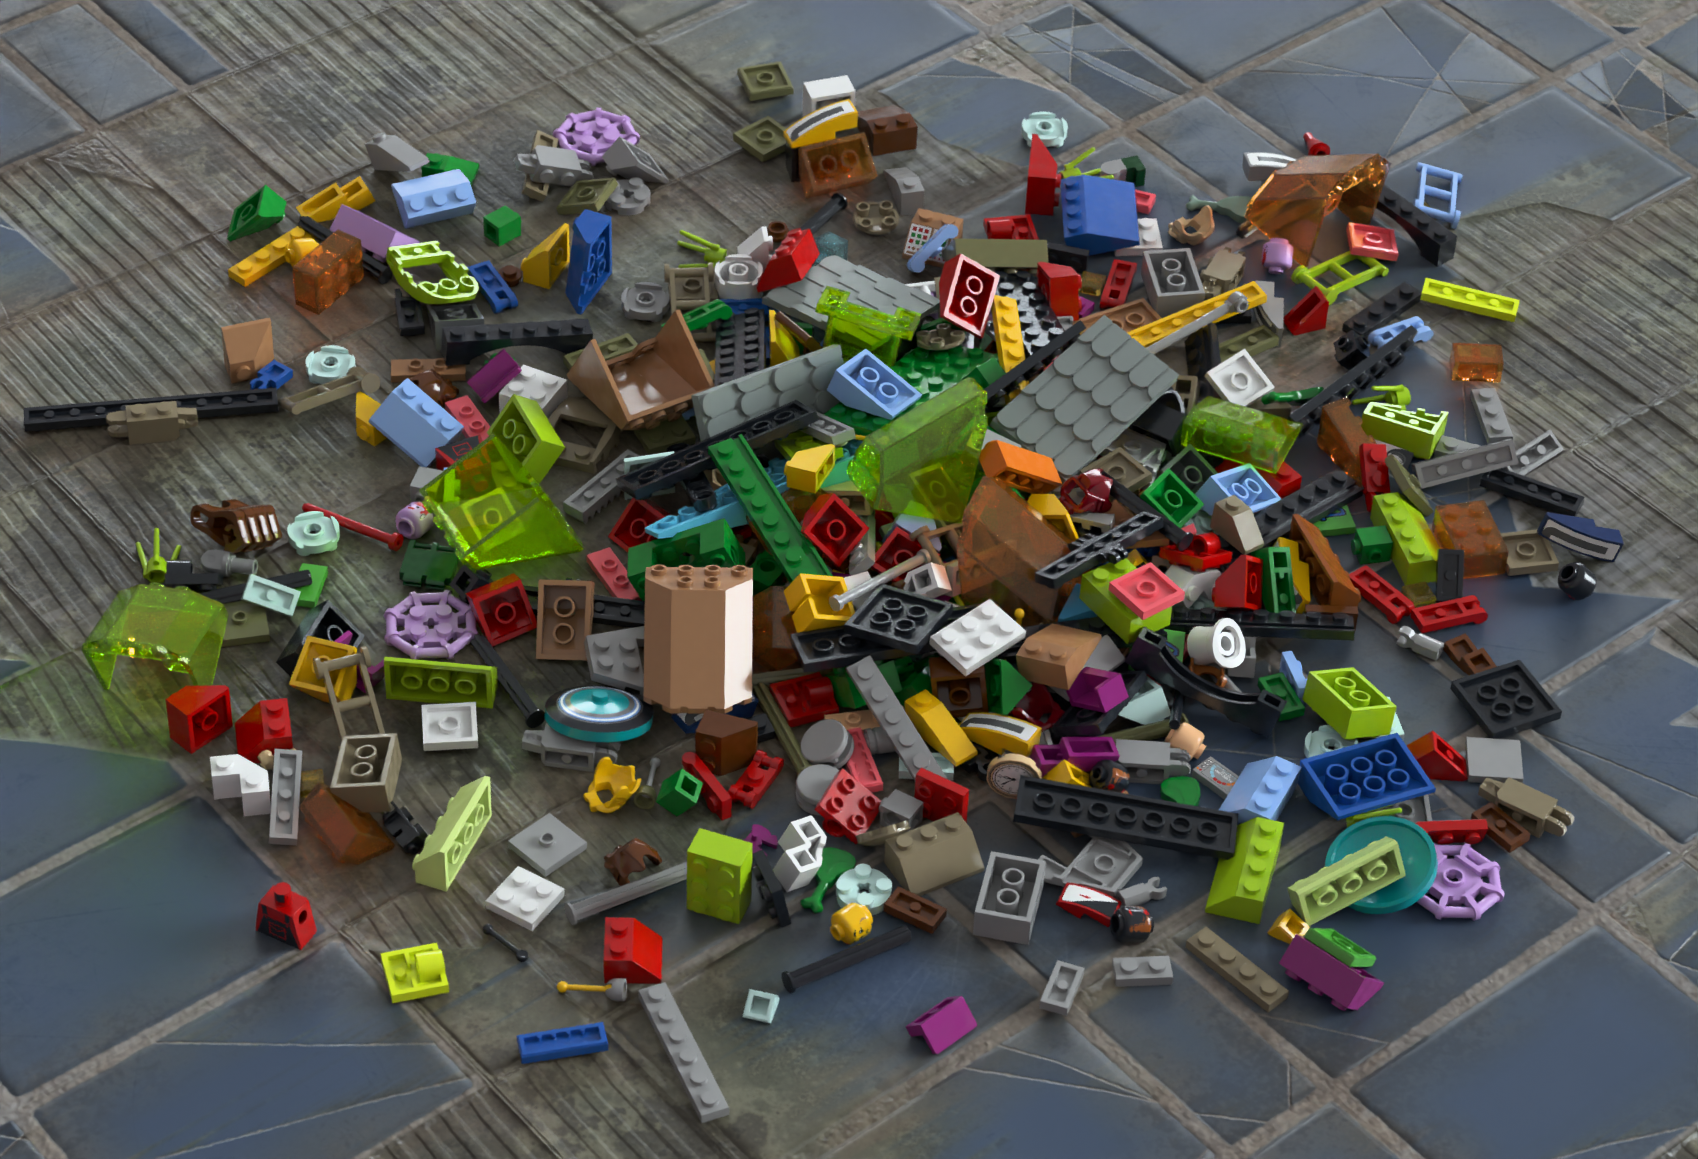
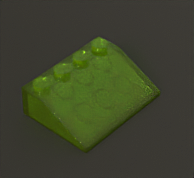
(1239, 433)

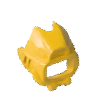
(617, 779)

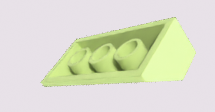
(454, 835)
(1347, 880)

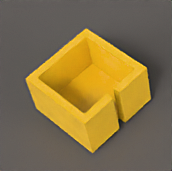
(809, 600)

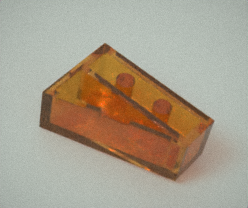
(1341, 437)

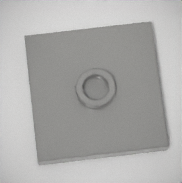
(547, 844)

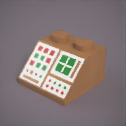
(923, 227)

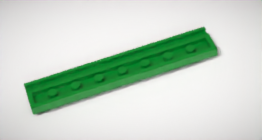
(766, 508)

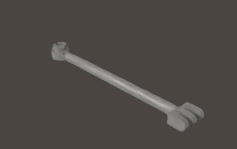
(1236, 303)

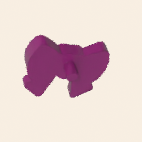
(761, 835)

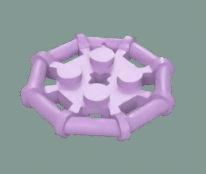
(585, 133)
(430, 642)
(1468, 868)

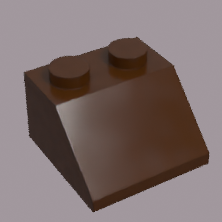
(956, 691)
(725, 742)

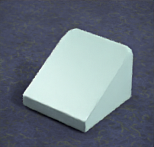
(760, 1006)

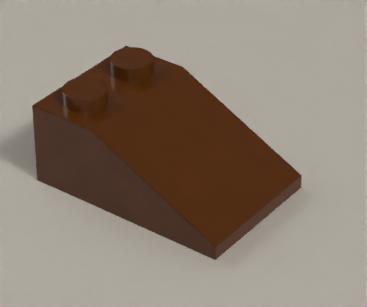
(888, 129)

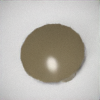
(875, 217)
(940, 338)
(878, 836)

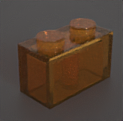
(1476, 362)

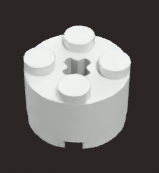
(738, 277)

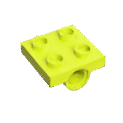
(415, 972)

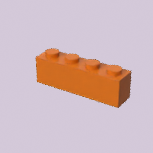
(1019, 467)

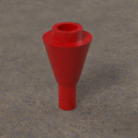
(1315, 146)

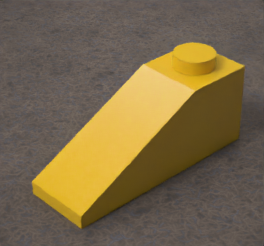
(939, 727)

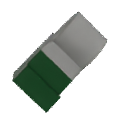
(1125, 169)

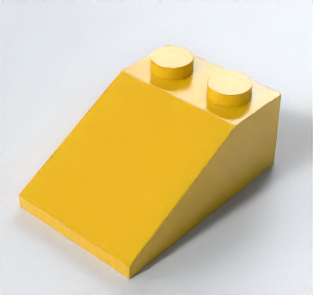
(780, 342)

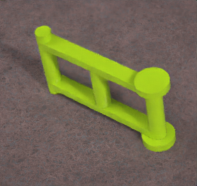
(1305, 275)

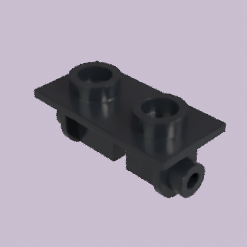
(399, 821)

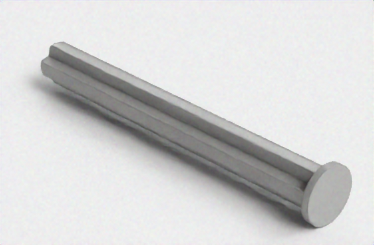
(625, 893)

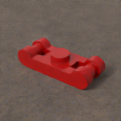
(755, 780)

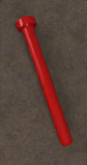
(393, 540)

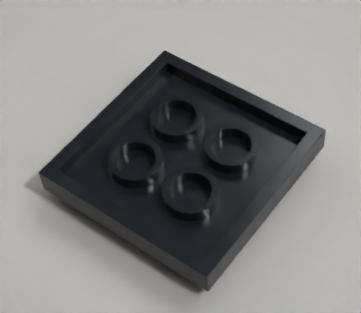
(898, 618)
(1505, 700)

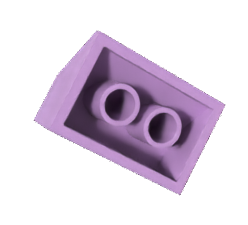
(373, 233)

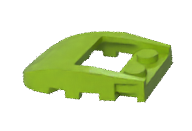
(454, 289)

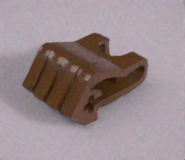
(238, 525)

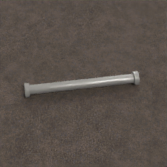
(838, 601)

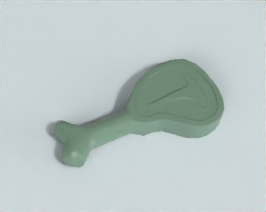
(1232, 206)

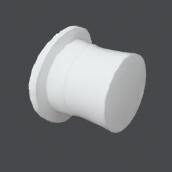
(1217, 644)

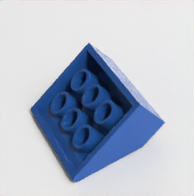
(1099, 213)
(1363, 777)

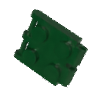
(428, 566)

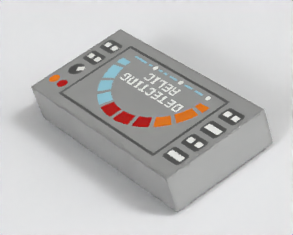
(1215, 776)

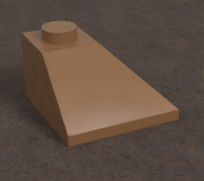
(247, 348)

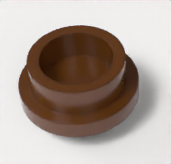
(778, 231)
(511, 275)

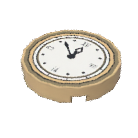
(1005, 773)

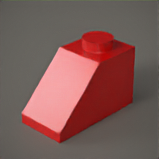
(1438, 758)

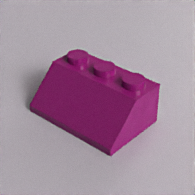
(1326, 974)

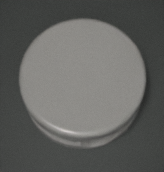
(827, 744)
(812, 785)

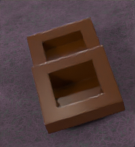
(1467, 656)

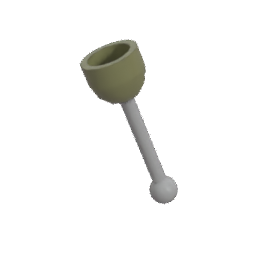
(646, 795)

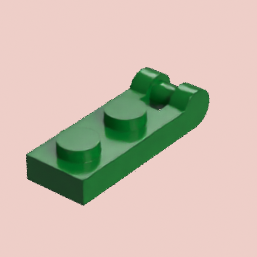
(702, 316)

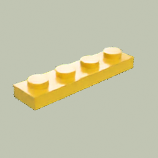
(265, 259)

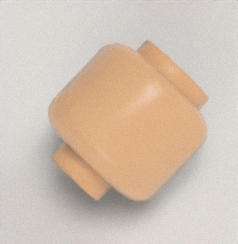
(1187, 738)

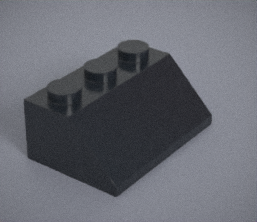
(320, 622)

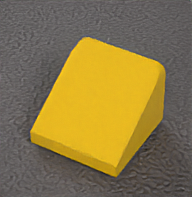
(1287, 926)

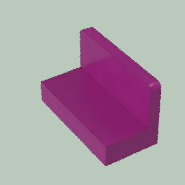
(494, 375)
(943, 1023)

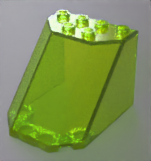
(926, 456)
(497, 510)
(157, 620)

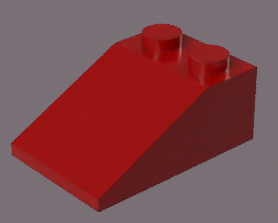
(1041, 180)
(967, 294)

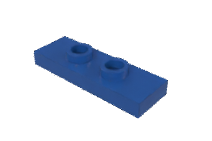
(562, 1043)

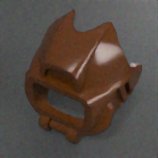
(435, 386)
(630, 859)

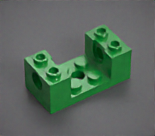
(707, 544)

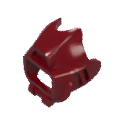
(1096, 491)
(1035, 704)

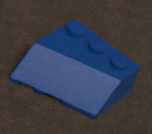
(589, 258)

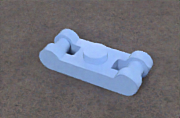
(931, 247)
(1378, 336)

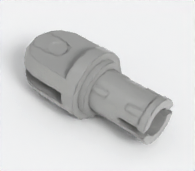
(227, 563)

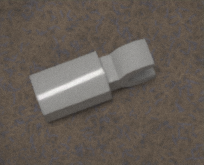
(1420, 643)
(1141, 893)

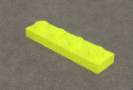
(1469, 300)

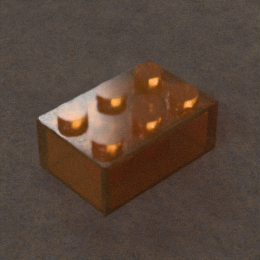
(328, 272)
(1471, 529)

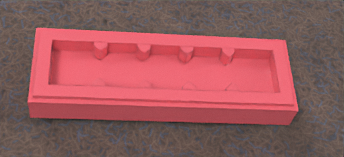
(469, 416)
(612, 574)
(862, 764)

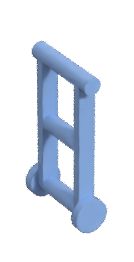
(1452, 215)

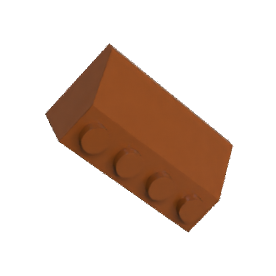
(1326, 576)

